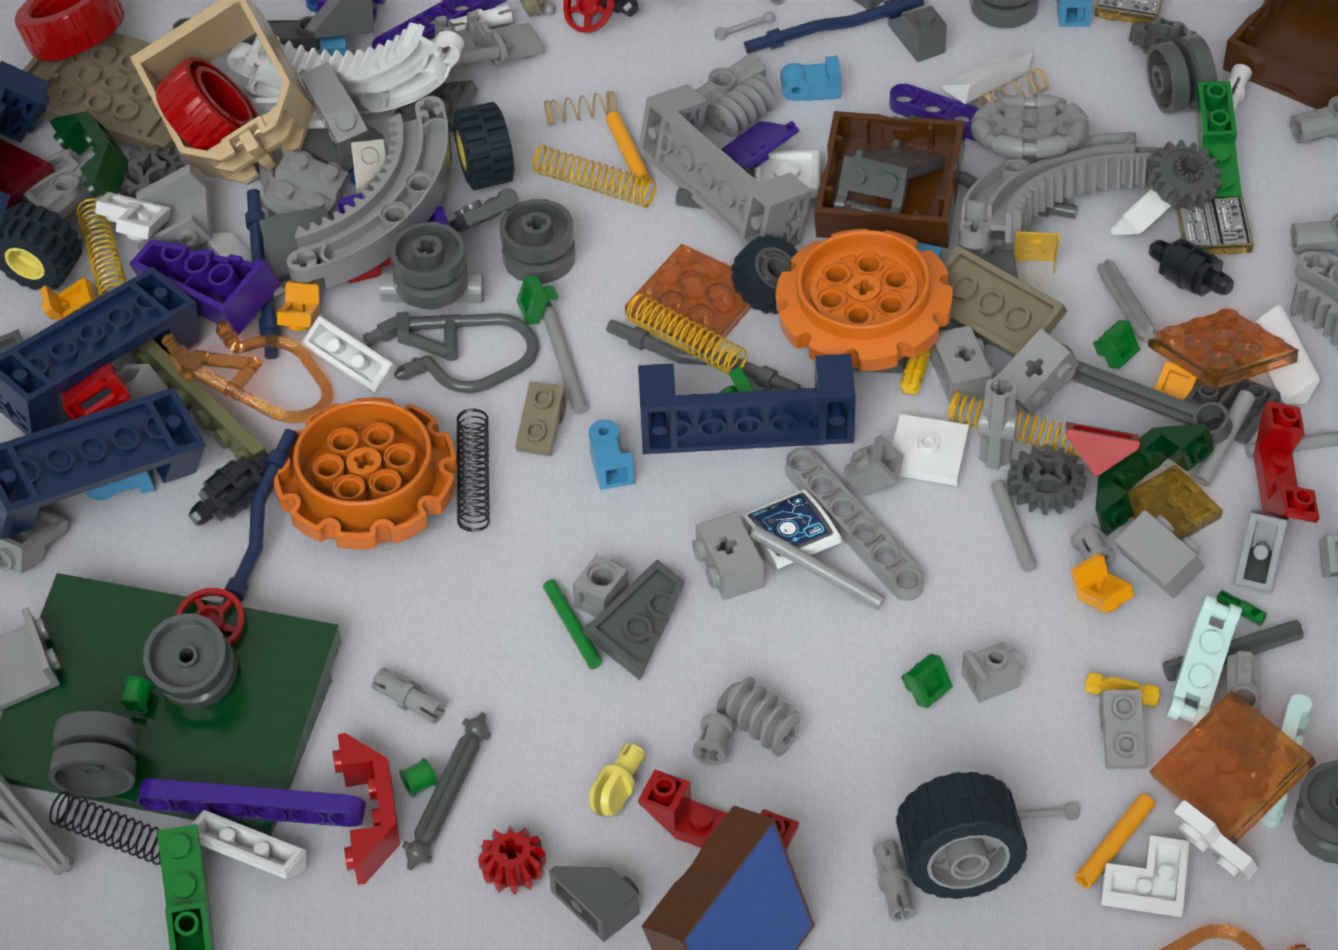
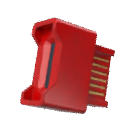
(96, 392)

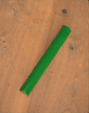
(572, 624)

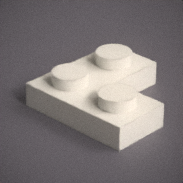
(133, 216)
(1205, 835)
(1154, 888)

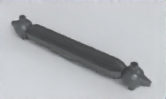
(446, 791)

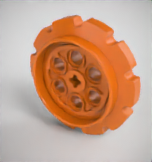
(864, 298)
(367, 473)

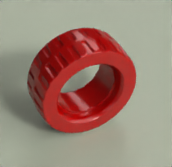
(66, 27)
(202, 103)

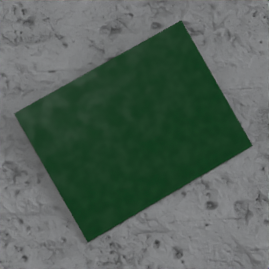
(243, 740)

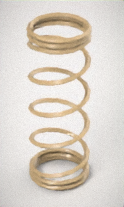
(1033, 81)
(611, 101)

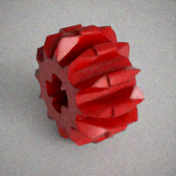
(512, 859)

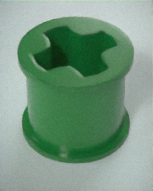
(136, 695)
(418, 777)

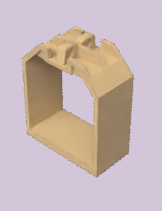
(208, 37)

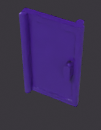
(757, 142)

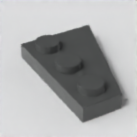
(637, 618)

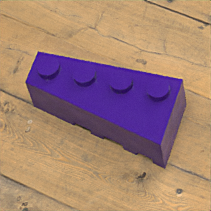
(220, 285)

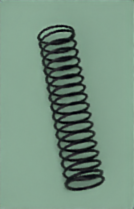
(459, 434)
(68, 808)

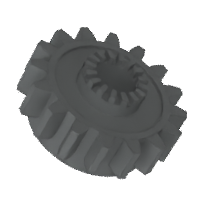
(1184, 175)

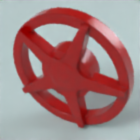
(589, 9)
(215, 613)

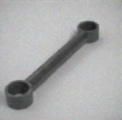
(1154, 399)

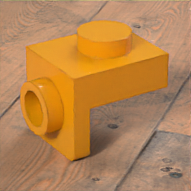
(69, 300)
(300, 305)
(1175, 381)
(1098, 587)

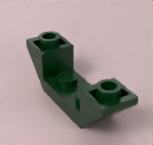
(107, 166)
(1182, 444)

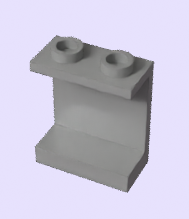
(190, 211)
(26, 662)

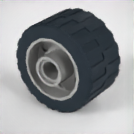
(961, 835)

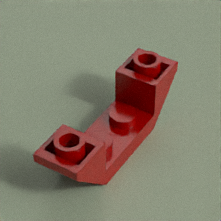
(1277, 438)
(692, 822)
(374, 844)

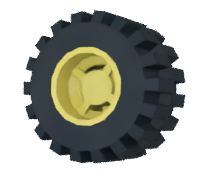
(483, 145)
(37, 246)

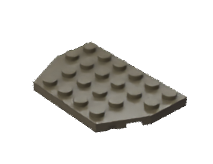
(108, 88)

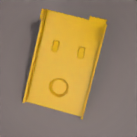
(1036, 246)

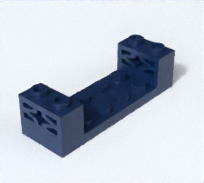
(20, 101)
(88, 340)
(748, 418)
(94, 453)

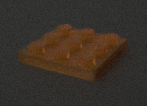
(696, 289)
(1223, 348)
(1233, 766)

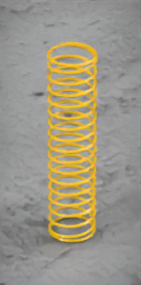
(591, 176)
(113, 241)
(727, 359)
(971, 406)

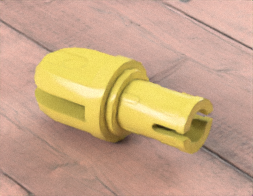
(616, 782)

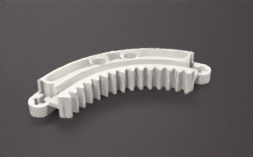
(374, 79)

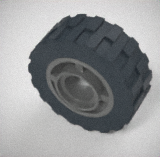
(758, 271)

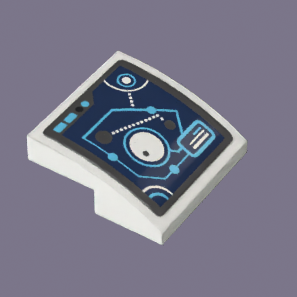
(795, 520)

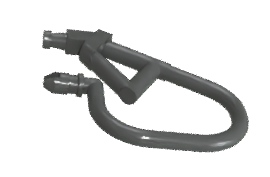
(402, 324)

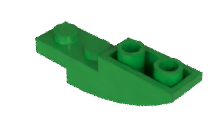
(1218, 133)
(185, 889)

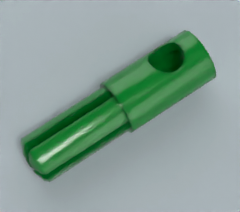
(1248, 610)

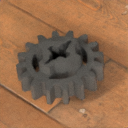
(1157, 31)
(147, 168)
(1046, 479)

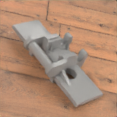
(491, 44)

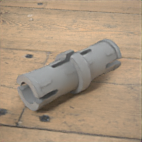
(409, 695)
(893, 881)

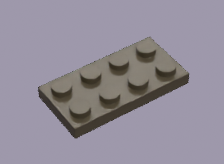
(998, 304)

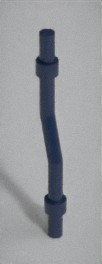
(777, 38)
(268, 321)
(276, 460)

